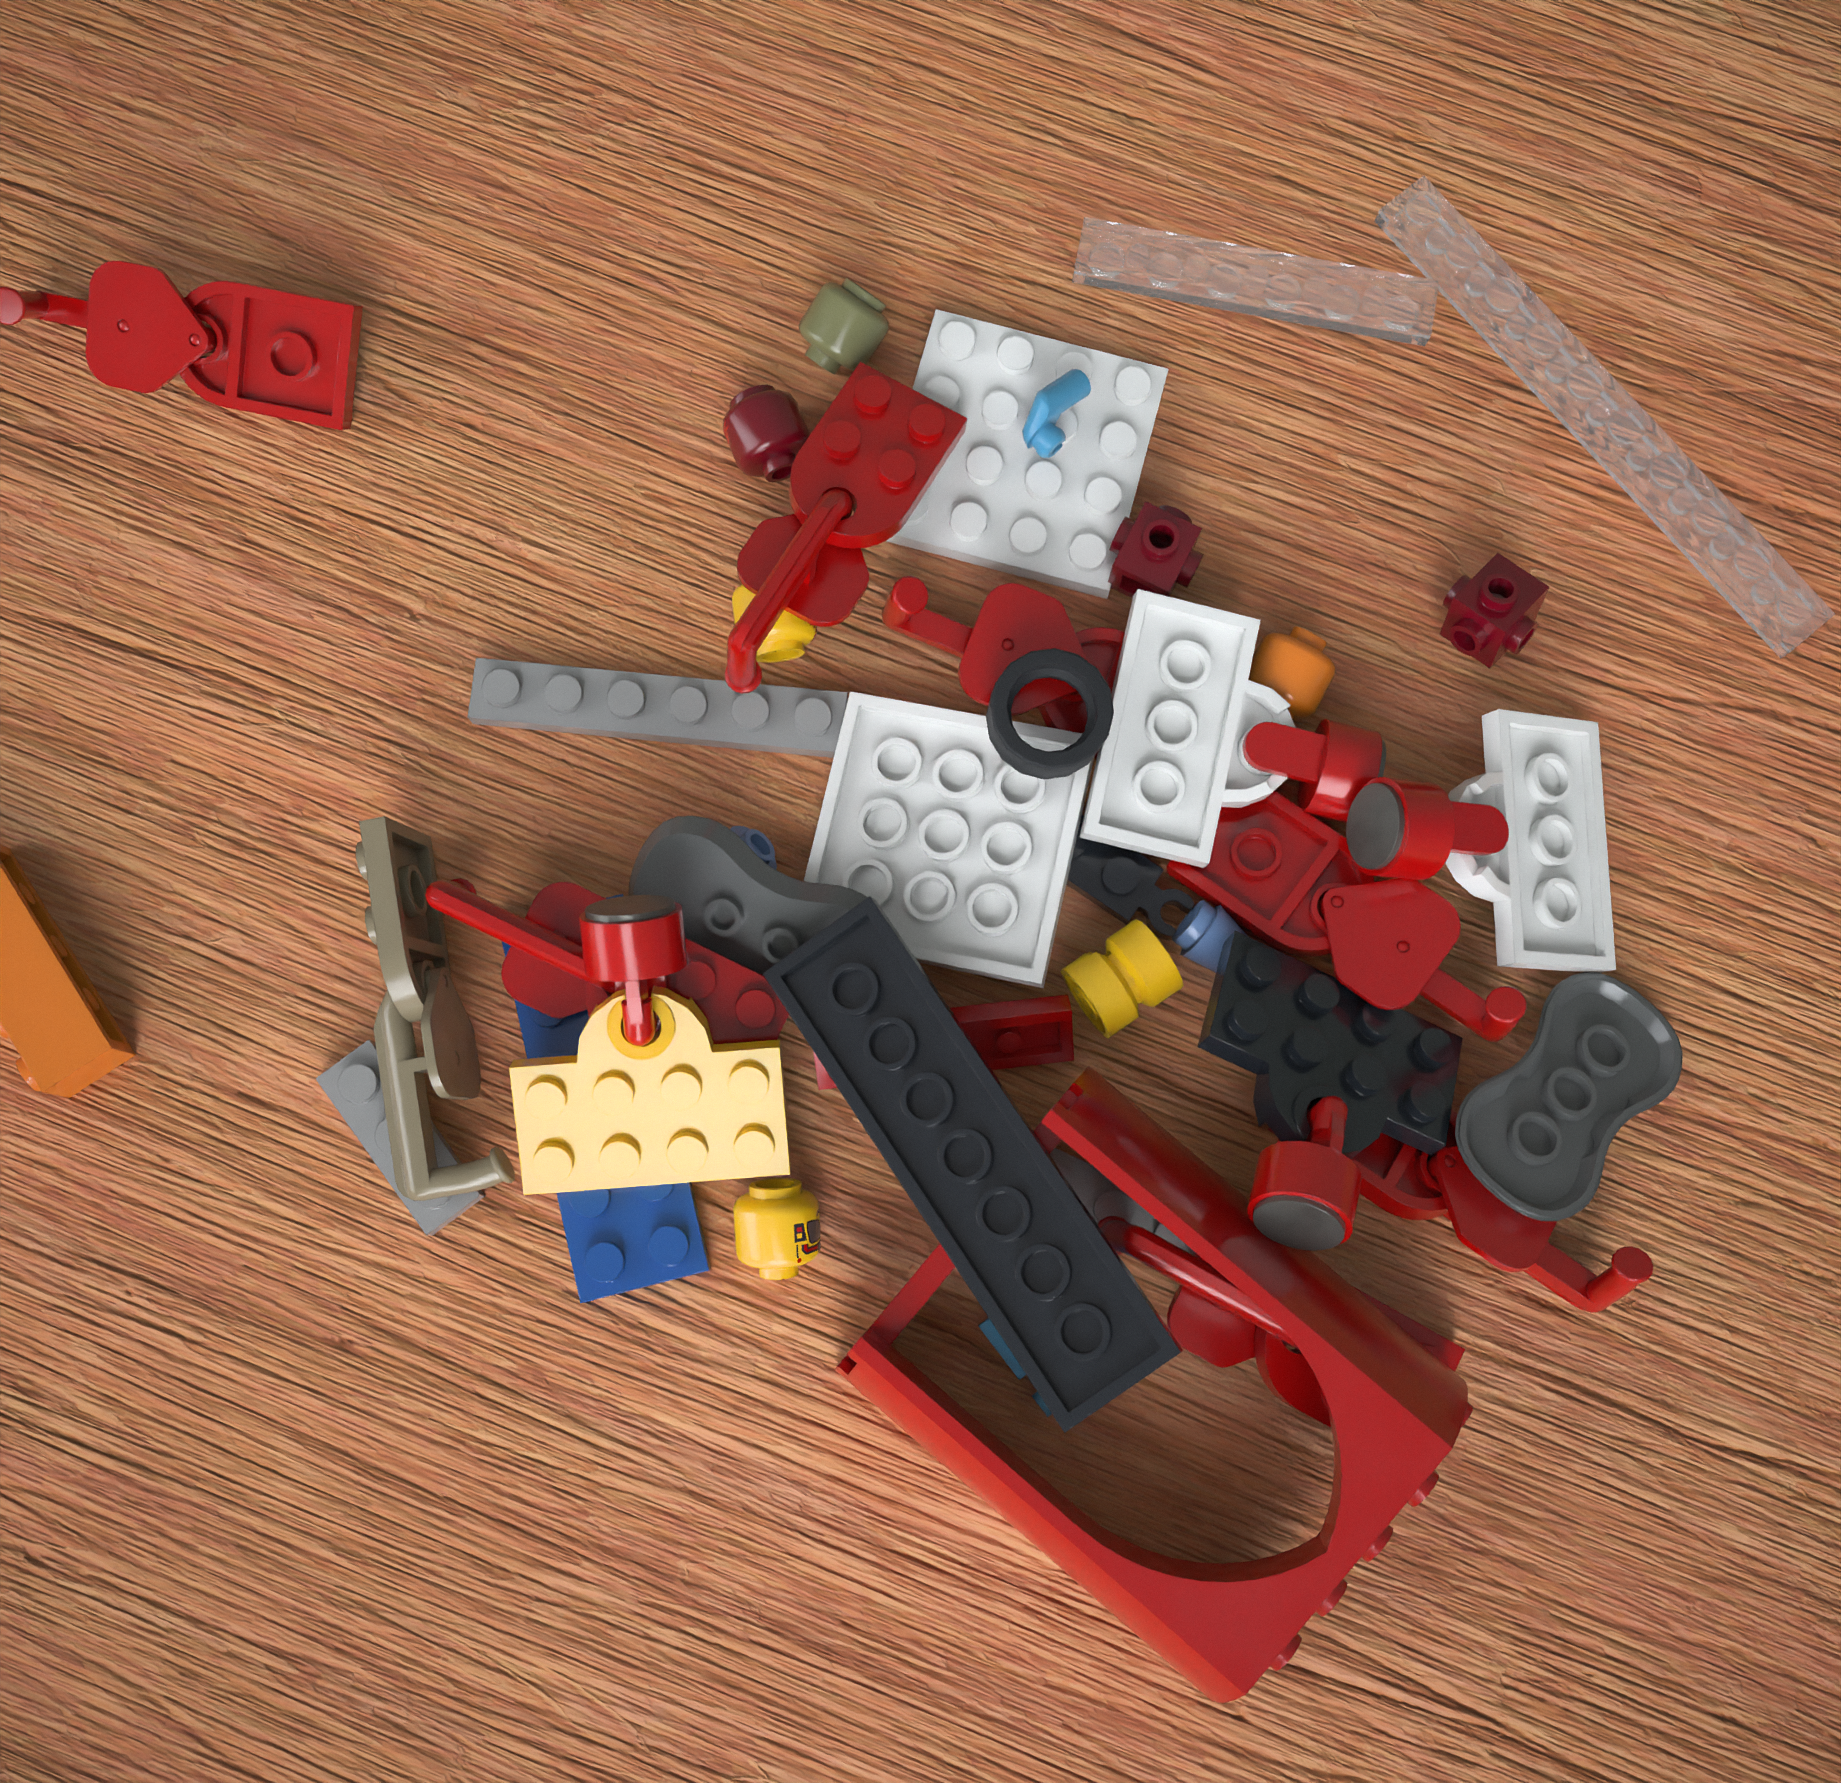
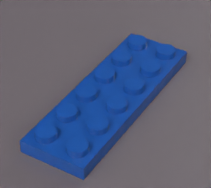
(623, 1234)

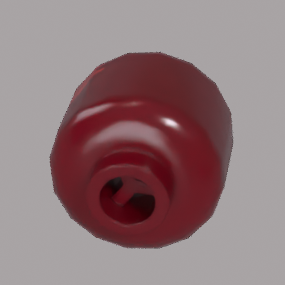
(765, 432)

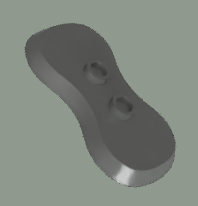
(732, 895)
(1548, 1120)

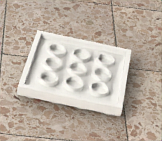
(997, 496)
(950, 835)

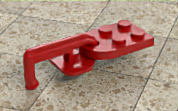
(268, 345)
(866, 454)
(1007, 627)
(1382, 936)
(549, 971)
(1419, 1189)
(1228, 1328)

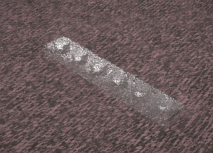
(1256, 281)

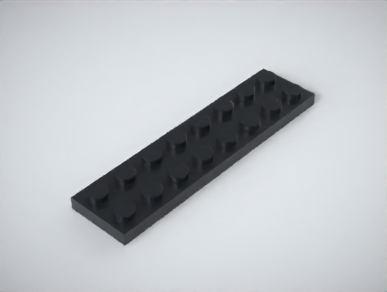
(972, 1165)

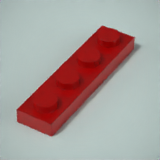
(1010, 1033)

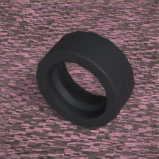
(1060, 666)

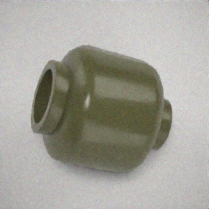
(843, 326)

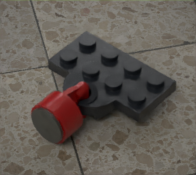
(1325, 1085)

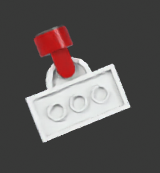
(1207, 738)
(1513, 836)

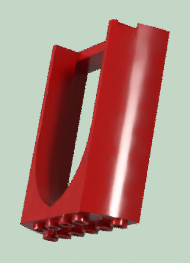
(1384, 1392)

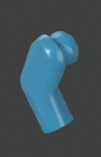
(1047, 408)

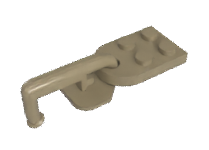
(419, 988)

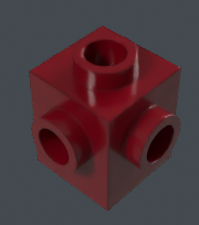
(1154, 551)
(1493, 611)

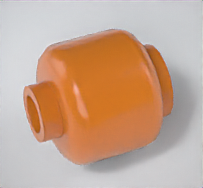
(1294, 669)

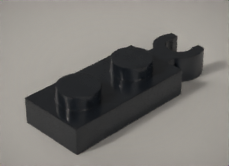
(1123, 883)

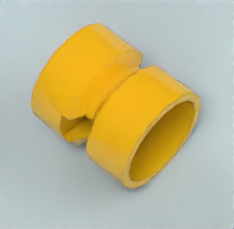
(1128, 974)

